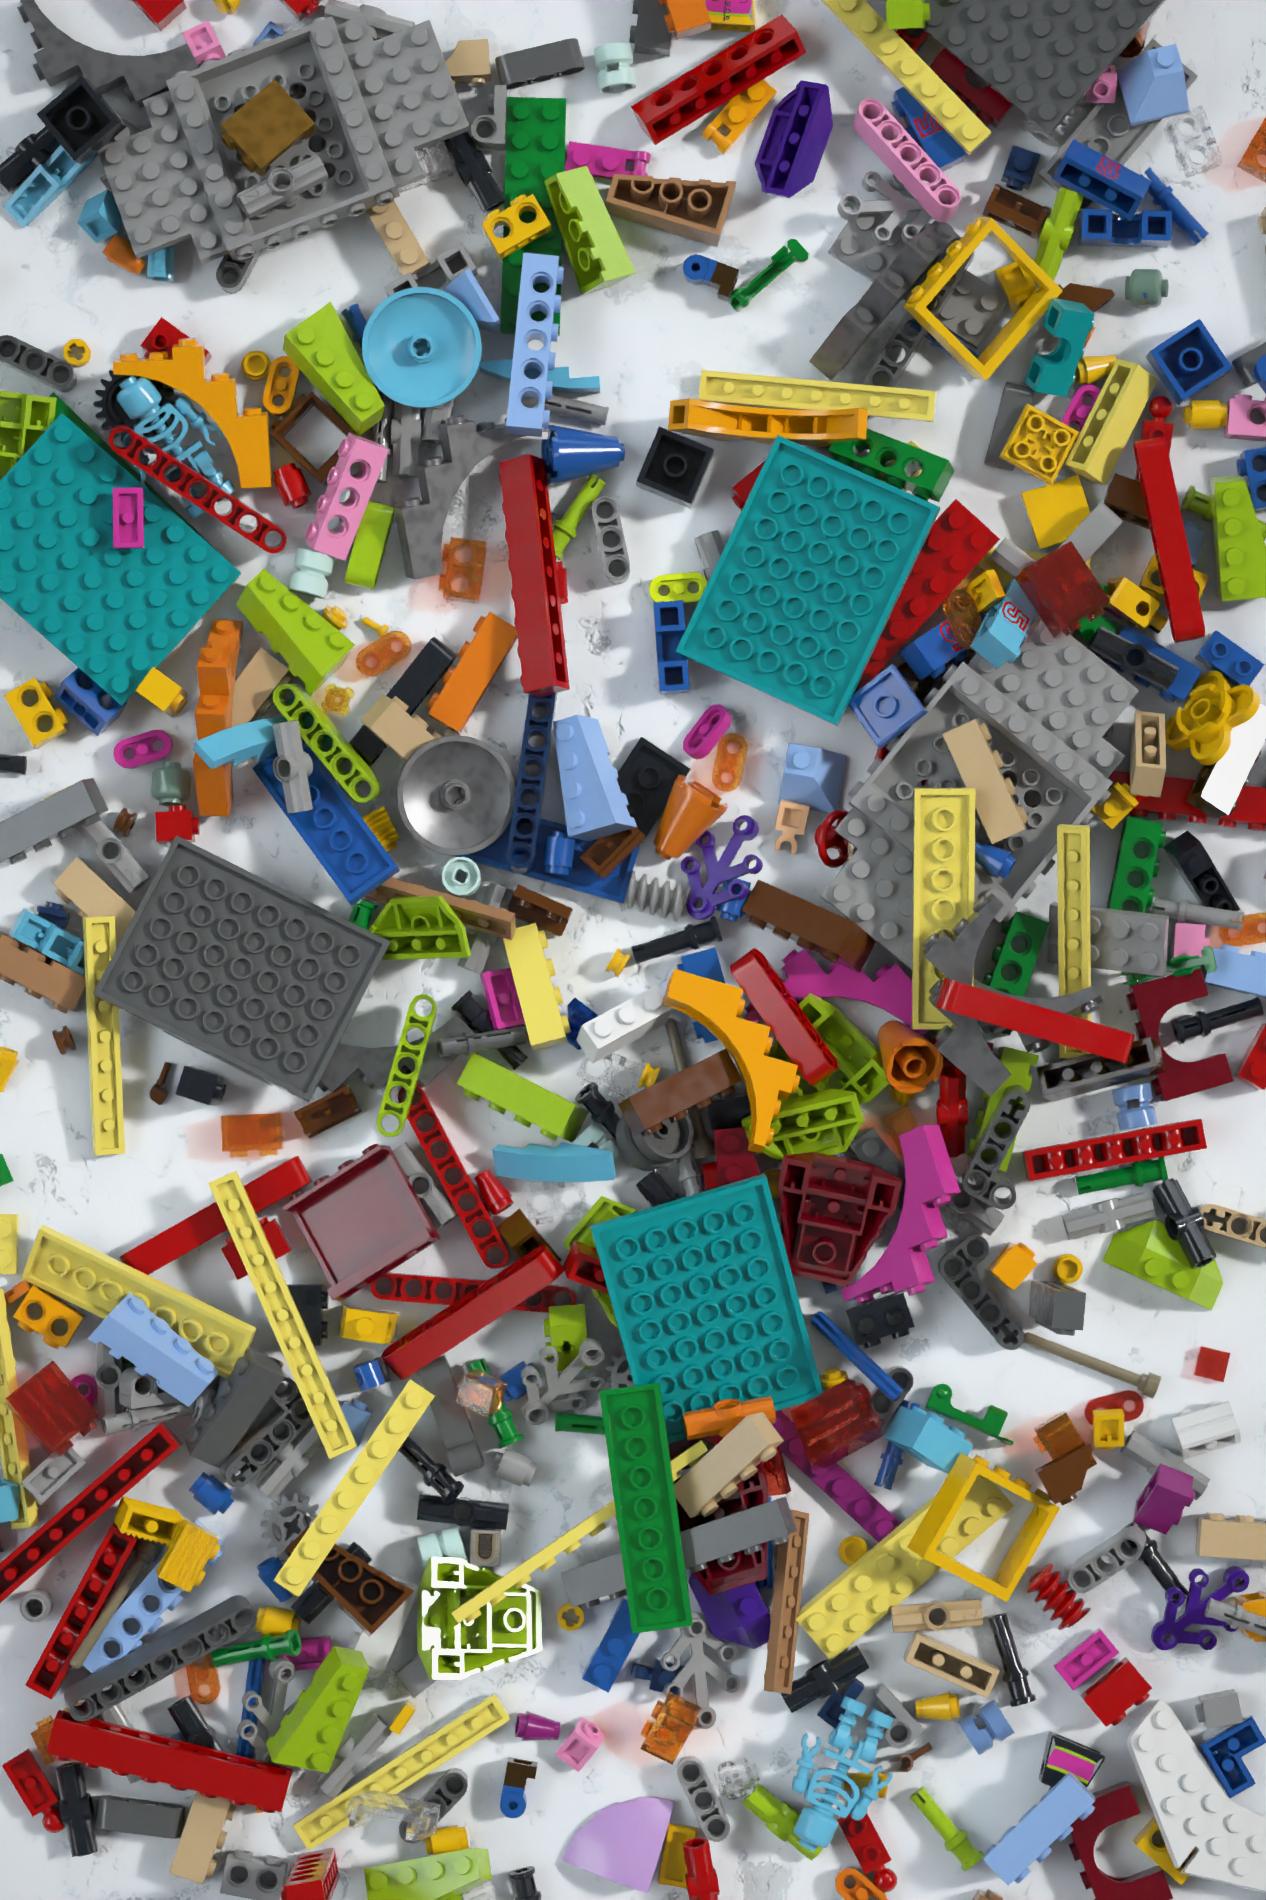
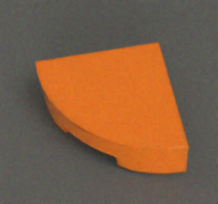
(17, 1292)

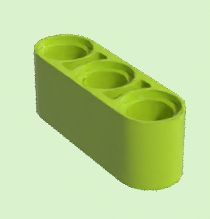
(370, 546)

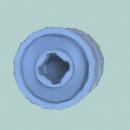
(1134, 1117)
(990, 1717)

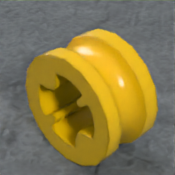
(73, 361)
(617, 962)
(648, 1076)
(562, 1620)

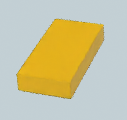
(673, 1864)

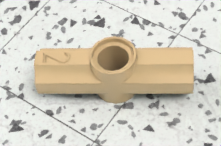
(916, 1616)

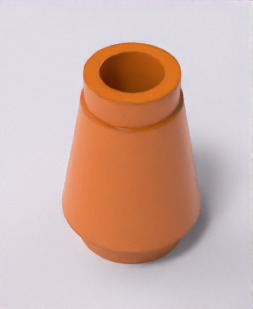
(121, 254)

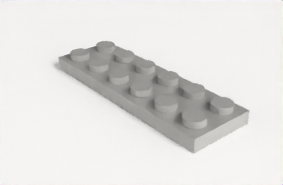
(1108, 132)
(969, 309)

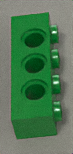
(928, 485)
(1135, 831)
(1033, 932)

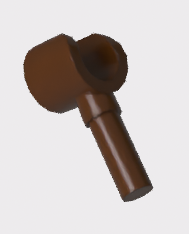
(157, 1092)
(908, 1759)

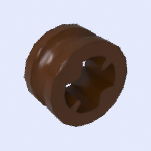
(125, 822)
(64, 1040)

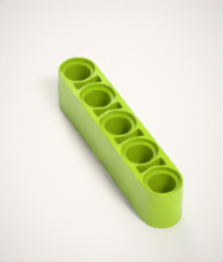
(341, 747)
(396, 1077)

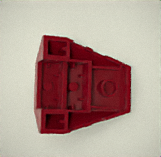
(832, 1213)
(744, 1568)

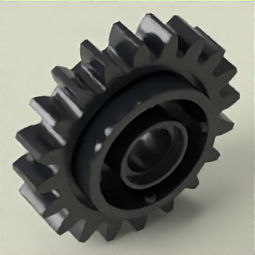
(115, 413)

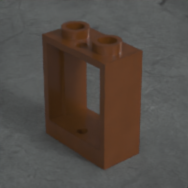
(284, 424)

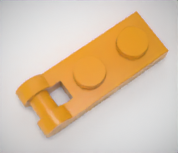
(739, 115)

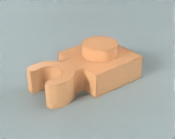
(791, 820)

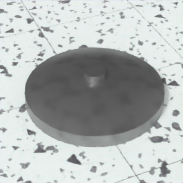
(455, 795)

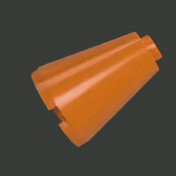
(686, 817)
(908, 1058)

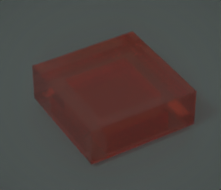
(1211, 1363)

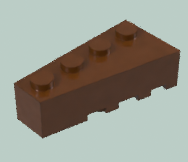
(808, 925)
(680, 1092)
(357, 1587)

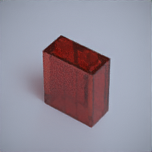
(1063, 590)
(52, 1410)
(837, 1423)

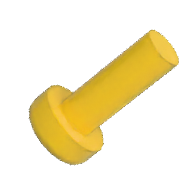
(382, 630)

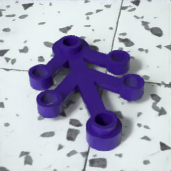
(720, 870)
(1195, 1610)

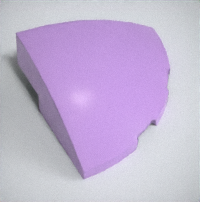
(623, 1841)

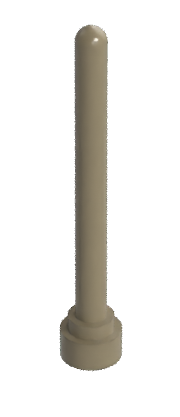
(702, 1143)
(1146, 1382)
(144, 1554)

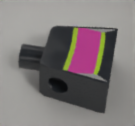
(1068, 1755)

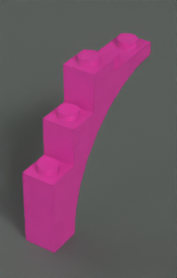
(889, 992)
(920, 1227)

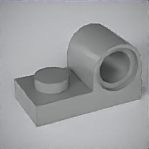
(498, 104)
(146, 1395)
(52, 1475)
(888, 1702)

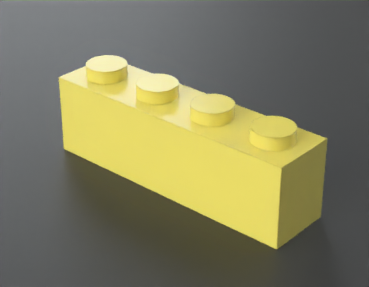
(1111, 422)
(535, 989)

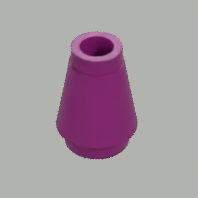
(536, 1727)

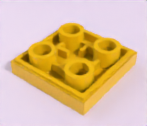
(1039, 444)
(1055, 510)

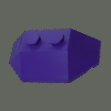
(795, 140)
(735, 1614)

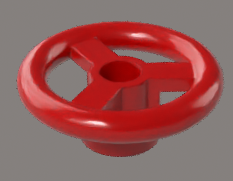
(827, 838)

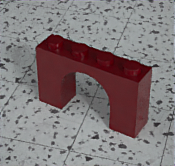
(1150, 1004)
(1113, 1806)

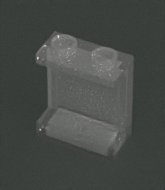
(420, 1814)

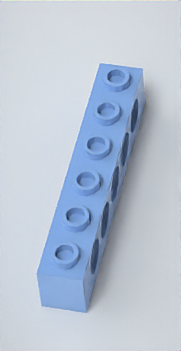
(535, 269)
(135, 1608)

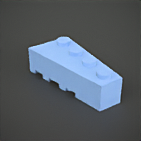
(588, 781)
(1239, 971)
(155, 1350)
(1039, 1829)

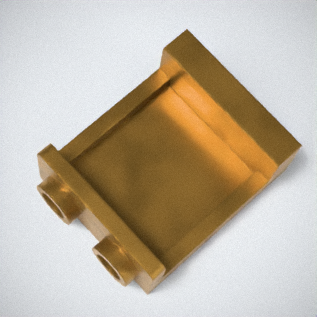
(266, 128)

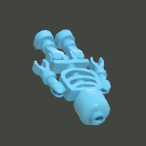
(141, 401)
(817, 1823)

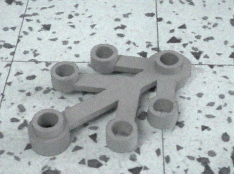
(895, 204)
(537, 1407)
(698, 1665)
(269, 1720)

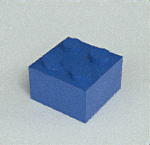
(1189, 362)

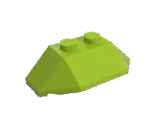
(421, 929)
(813, 1123)
(1156, 1258)

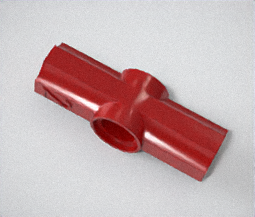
(952, 1109)
(700, 1875)

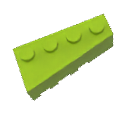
(1237, 541)
(430, 1876)

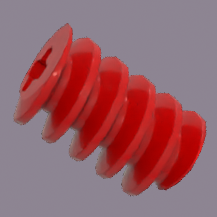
(1056, 1597)

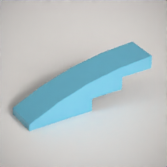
(44, 186)
(560, 376)
(239, 743)
(50, 940)
(551, 1164)

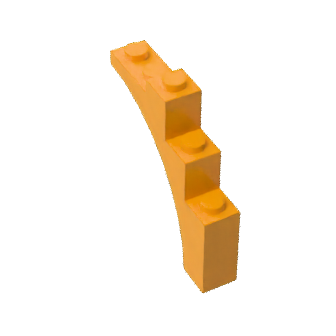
(218, 397)
(763, 425)
(765, 1077)

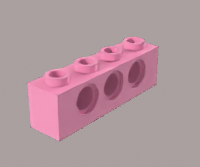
(1239, 423)
(350, 512)

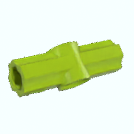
(1058, 231)
(778, 1816)

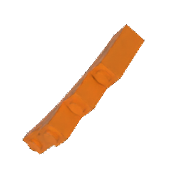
(214, 712)

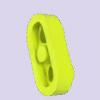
(678, 587)

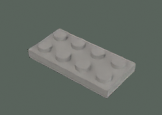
(1120, 940)

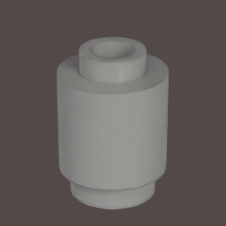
(514, 1467)
(28, 1609)

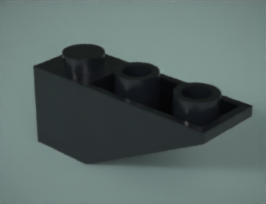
(1199, 872)

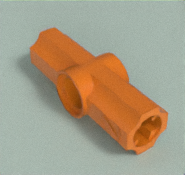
(725, 1416)

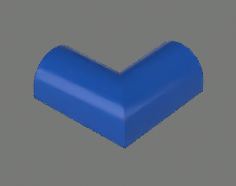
(1225, 1754)

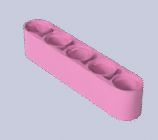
(910, 173)

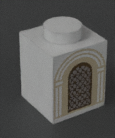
(485, 1547)
(1219, 1709)

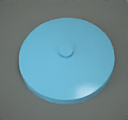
(421, 347)

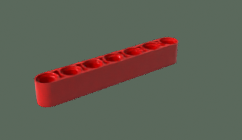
(208, 499)
(1169, 539)
(1035, 1020)
(455, 1191)
(209, 1221)
(459, 1286)
(472, 1312)

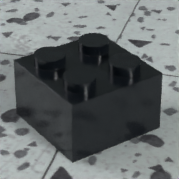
(81, 120)
(675, 467)

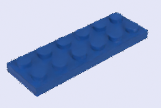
(334, 831)
(579, 877)

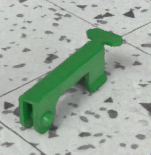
(780, 262)
(1179, 966)
(990, 1425)

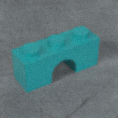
(1056, 371)

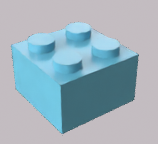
(927, 1438)

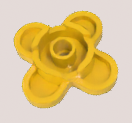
(1210, 717)

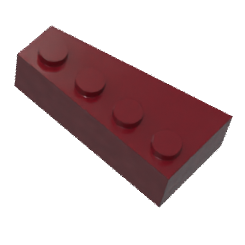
(732, 1156)

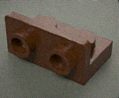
(540, 910)

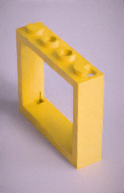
(1014, 330)
(946, 1506)

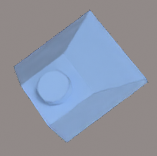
(1154, 85)
(469, 292)
(813, 777)

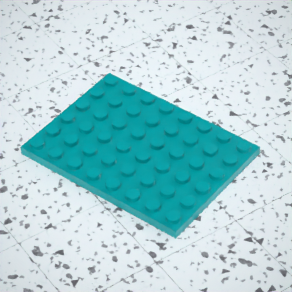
(808, 580)
(96, 603)
(708, 1301)

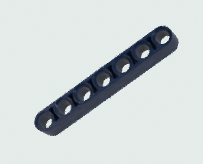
(528, 784)

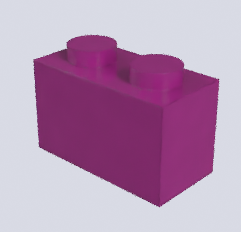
(1164, 1499)

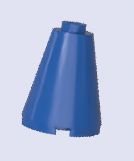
(578, 453)

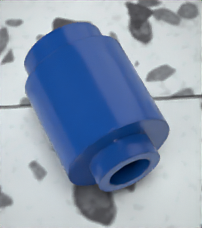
(558, 853)
(732, 909)
(515, 1387)
(212, 1493)

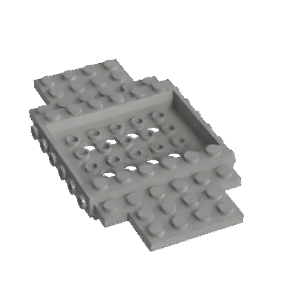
(370, 107)
(1049, 731)

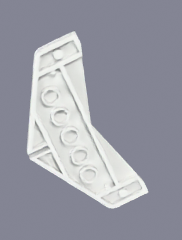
(1194, 1806)

